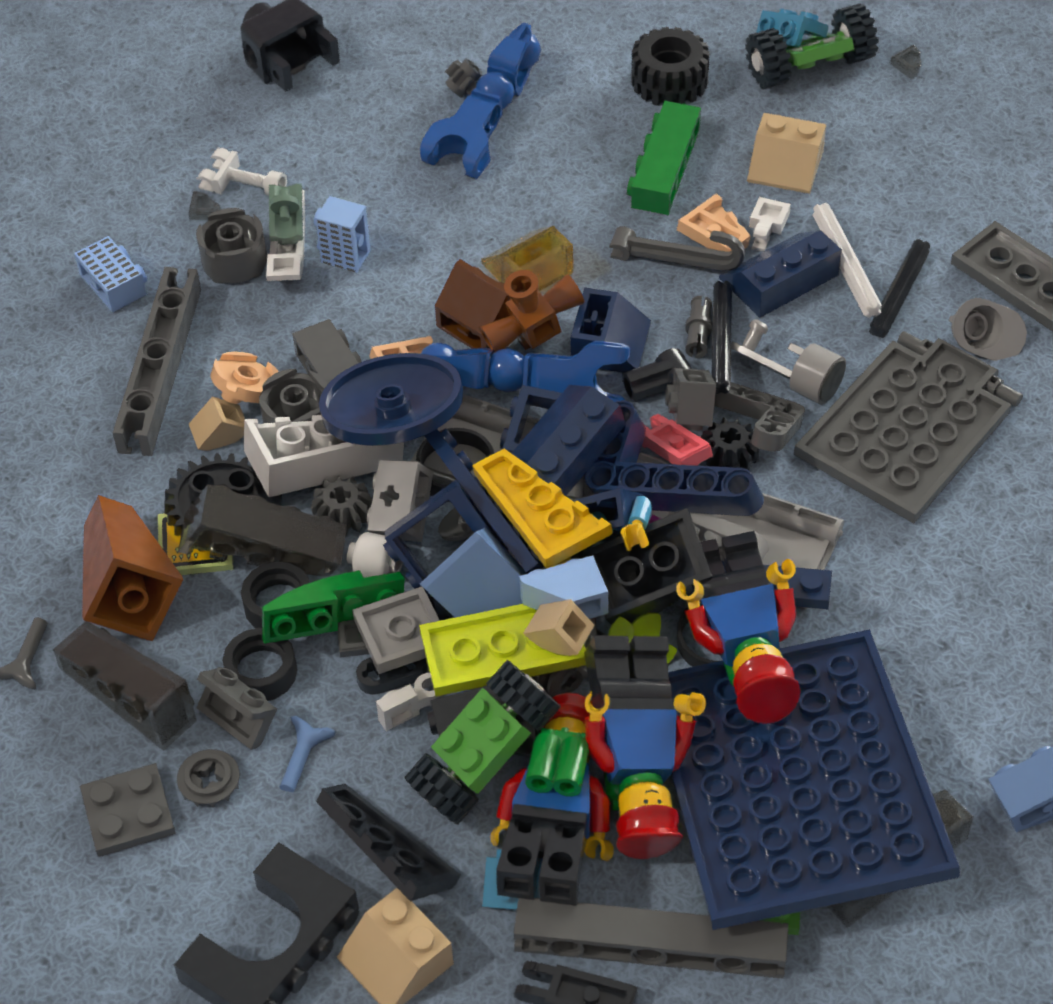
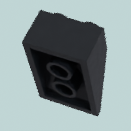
(648, 577)

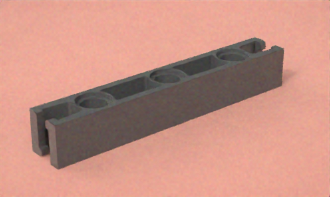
(157, 362)
(650, 938)

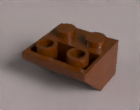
(470, 302)

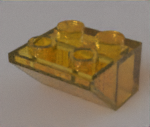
(540, 251)

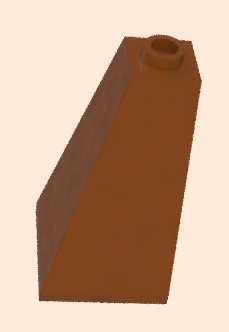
(125, 572)

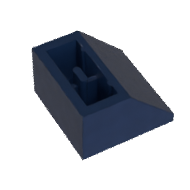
(610, 319)

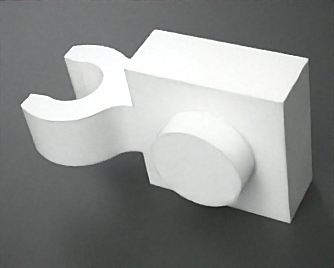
(767, 218)
(405, 703)

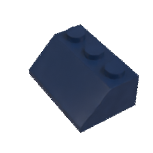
(785, 271)
(571, 436)

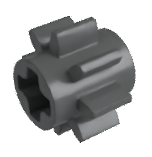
(463, 77)

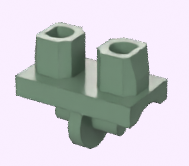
(285, 214)

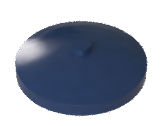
(391, 399)

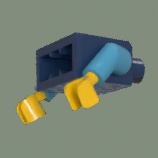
(625, 511)

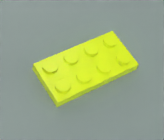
(472, 647)

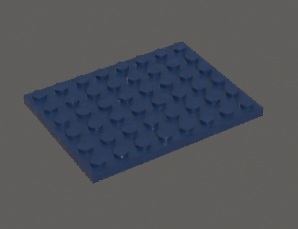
(810, 803)

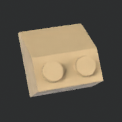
(787, 153)
(396, 950)

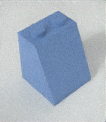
(476, 577)

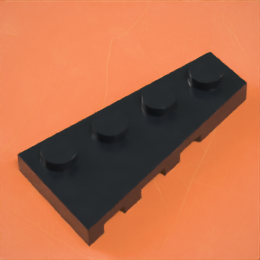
(392, 849)

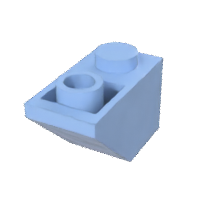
(573, 580)

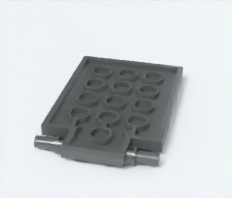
(909, 423)

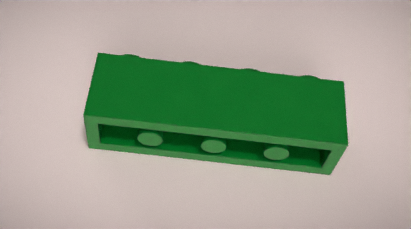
(664, 158)

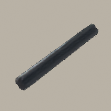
(722, 336)

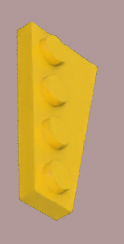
(539, 510)

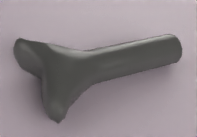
(20, 667)

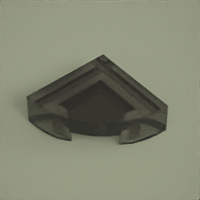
(907, 61)
(201, 206)

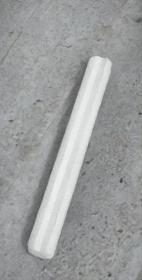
(849, 263)

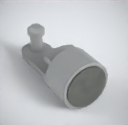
(815, 373)

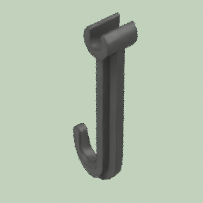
(627, 243)

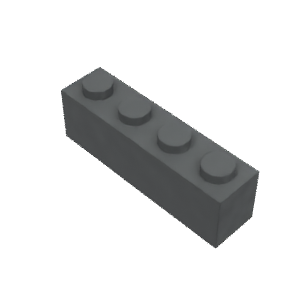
(324, 350)

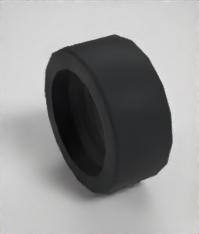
(264, 577)
(252, 641)

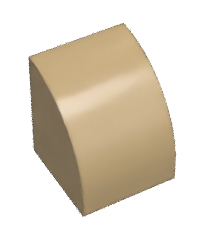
(217, 424)
(559, 627)

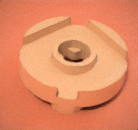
(240, 376)

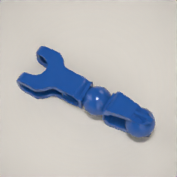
(480, 112)
(510, 369)

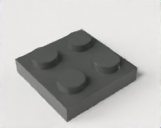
(127, 809)

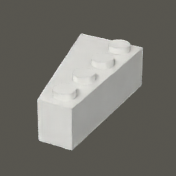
(304, 453)

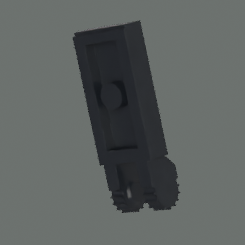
(572, 987)

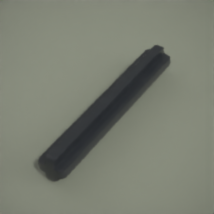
(900, 288)

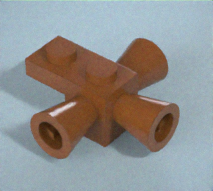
(531, 313)

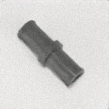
(698, 326)

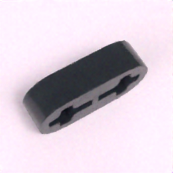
(390, 679)

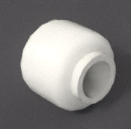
(370, 556)

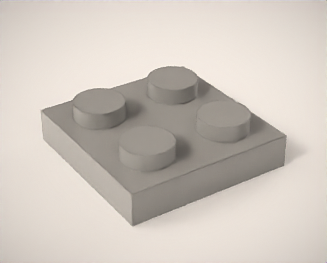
(393, 629)

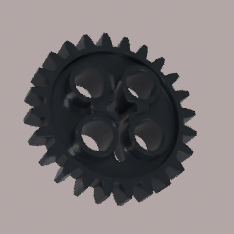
(191, 483)

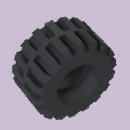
(670, 66)

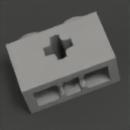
(397, 492)

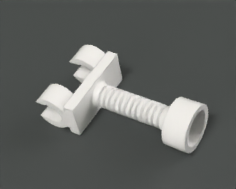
(228, 170)

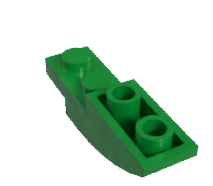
(324, 603)

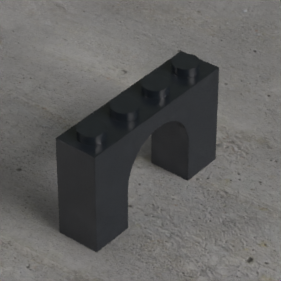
(319, 903)

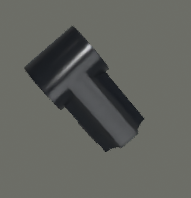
(655, 376)

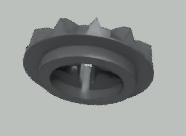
(202, 764)

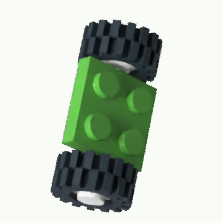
(850, 39)
(481, 742)

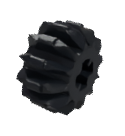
(731, 445)

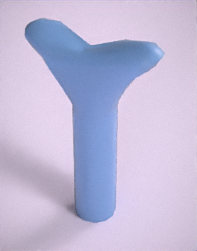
(306, 739)

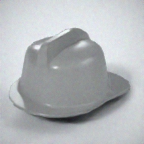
(996, 328)

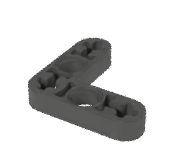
(776, 416)

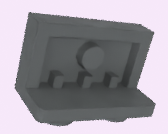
(235, 706)

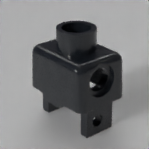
(284, 40)

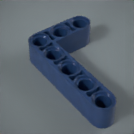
(671, 485)

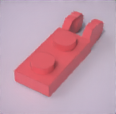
(675, 442)

